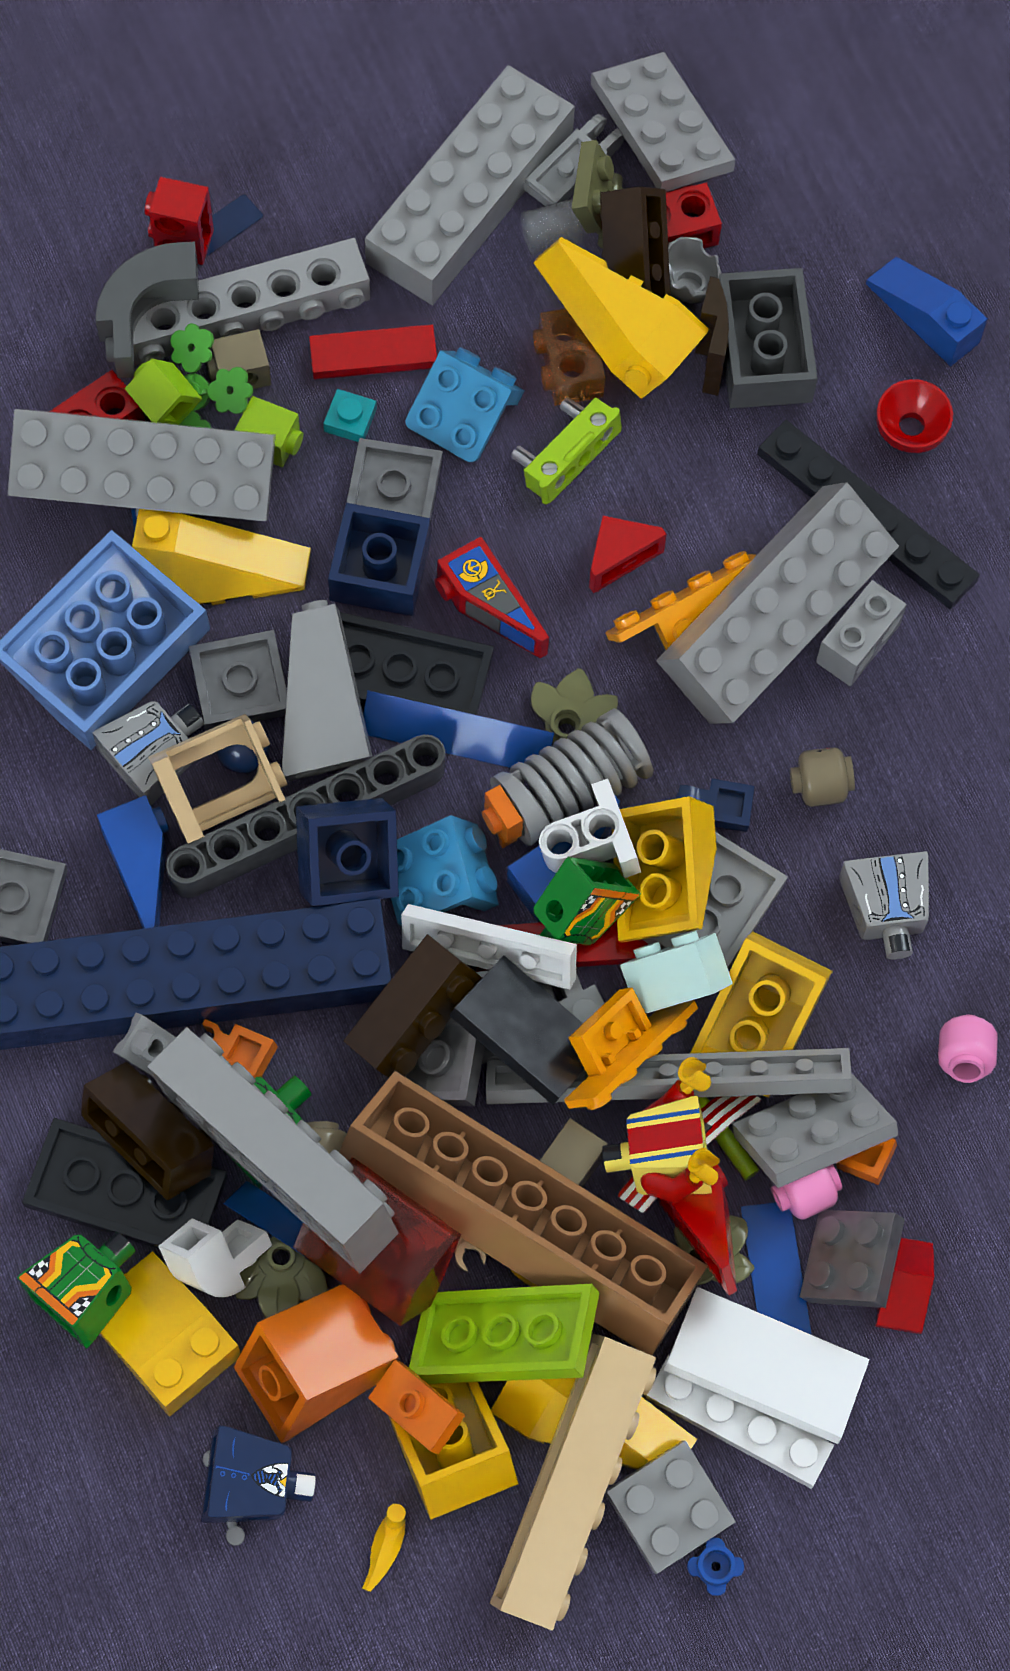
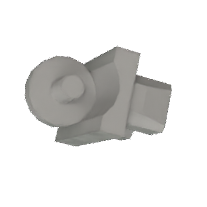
(143, 1042)

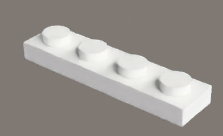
(484, 944)
(747, 1429)

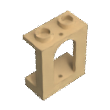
(263, 787)

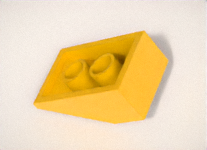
(676, 864)
(766, 1003)
(168, 1336)
(471, 1462)

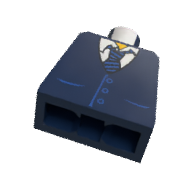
(250, 1478)

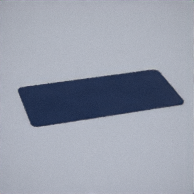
(232, 221)

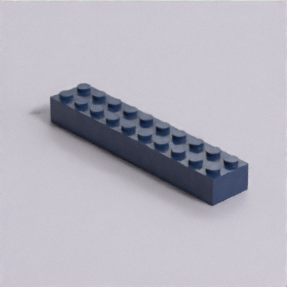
(192, 973)

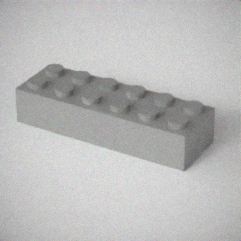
(468, 185)
(141, 464)
(777, 603)
(275, 1148)

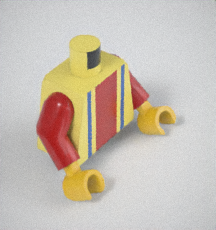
(669, 1142)

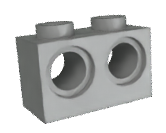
(861, 633)

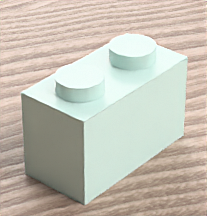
(677, 973)

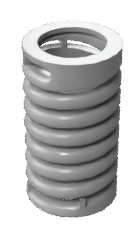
(568, 787)

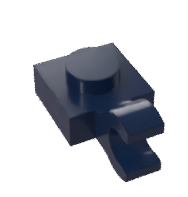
(730, 801)

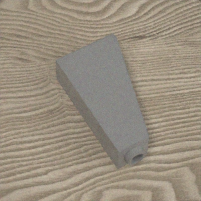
(322, 704)

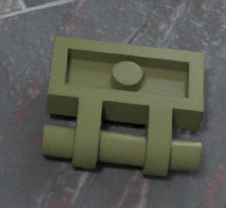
(593, 176)

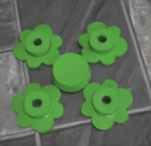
(218, 390)

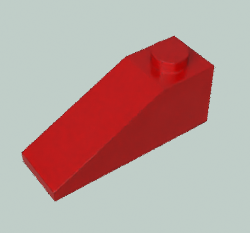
(707, 1228)

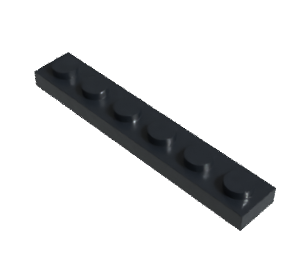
(918, 552)

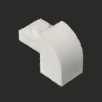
(214, 1258)

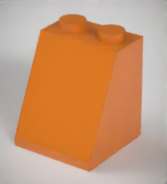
(313, 1359)

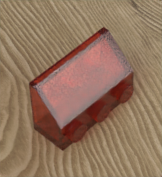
(407, 1270)

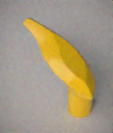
(386, 1545)

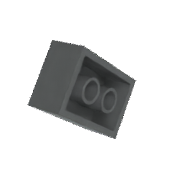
(768, 339)

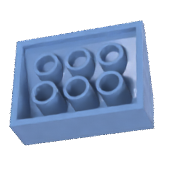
(102, 637)

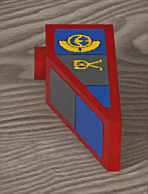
(488, 596)

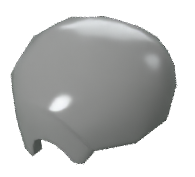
(690, 269)

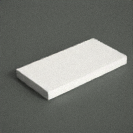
(767, 1365)

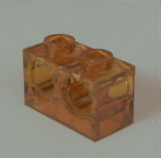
(565, 356)

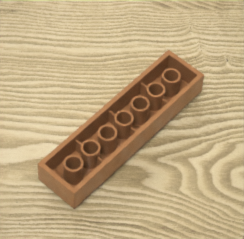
(523, 1210)

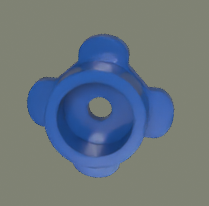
(729, 1566)

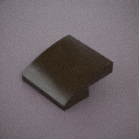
(714, 343)

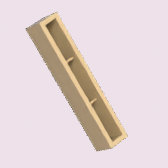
(573, 1483)

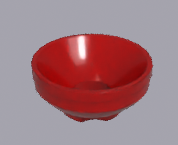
(914, 400)

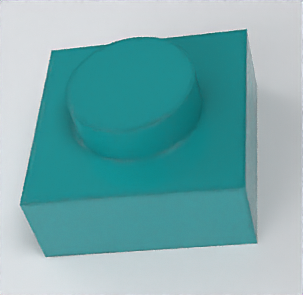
(350, 415)

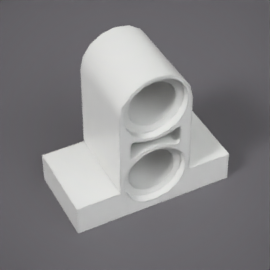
(580, 829)

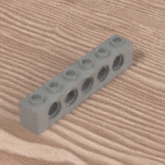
(259, 285)

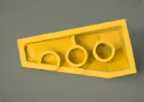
(628, 326)
(219, 560)
(538, 1404)

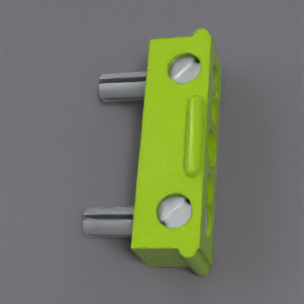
(571, 450)

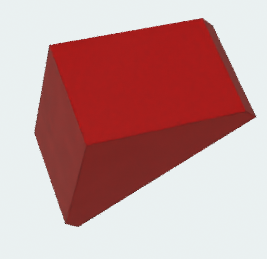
(623, 548)
(909, 1288)

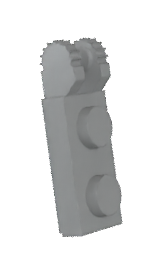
(556, 175)

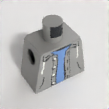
(142, 733)
(888, 898)

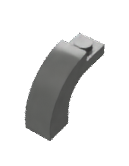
(138, 285)

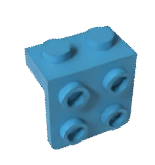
(462, 403)
(444, 868)

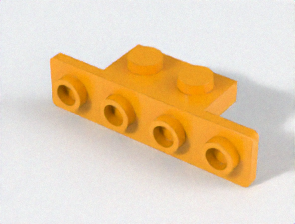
(675, 612)
(618, 1042)

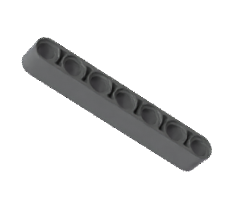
(282, 816)

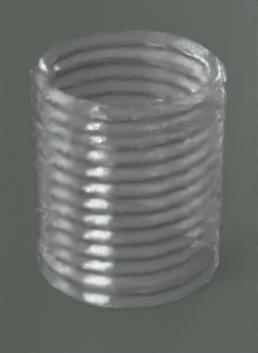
(548, 224)

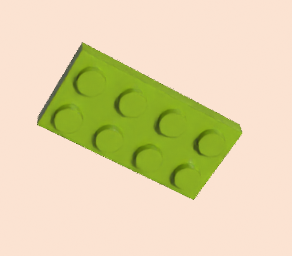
(505, 1334)

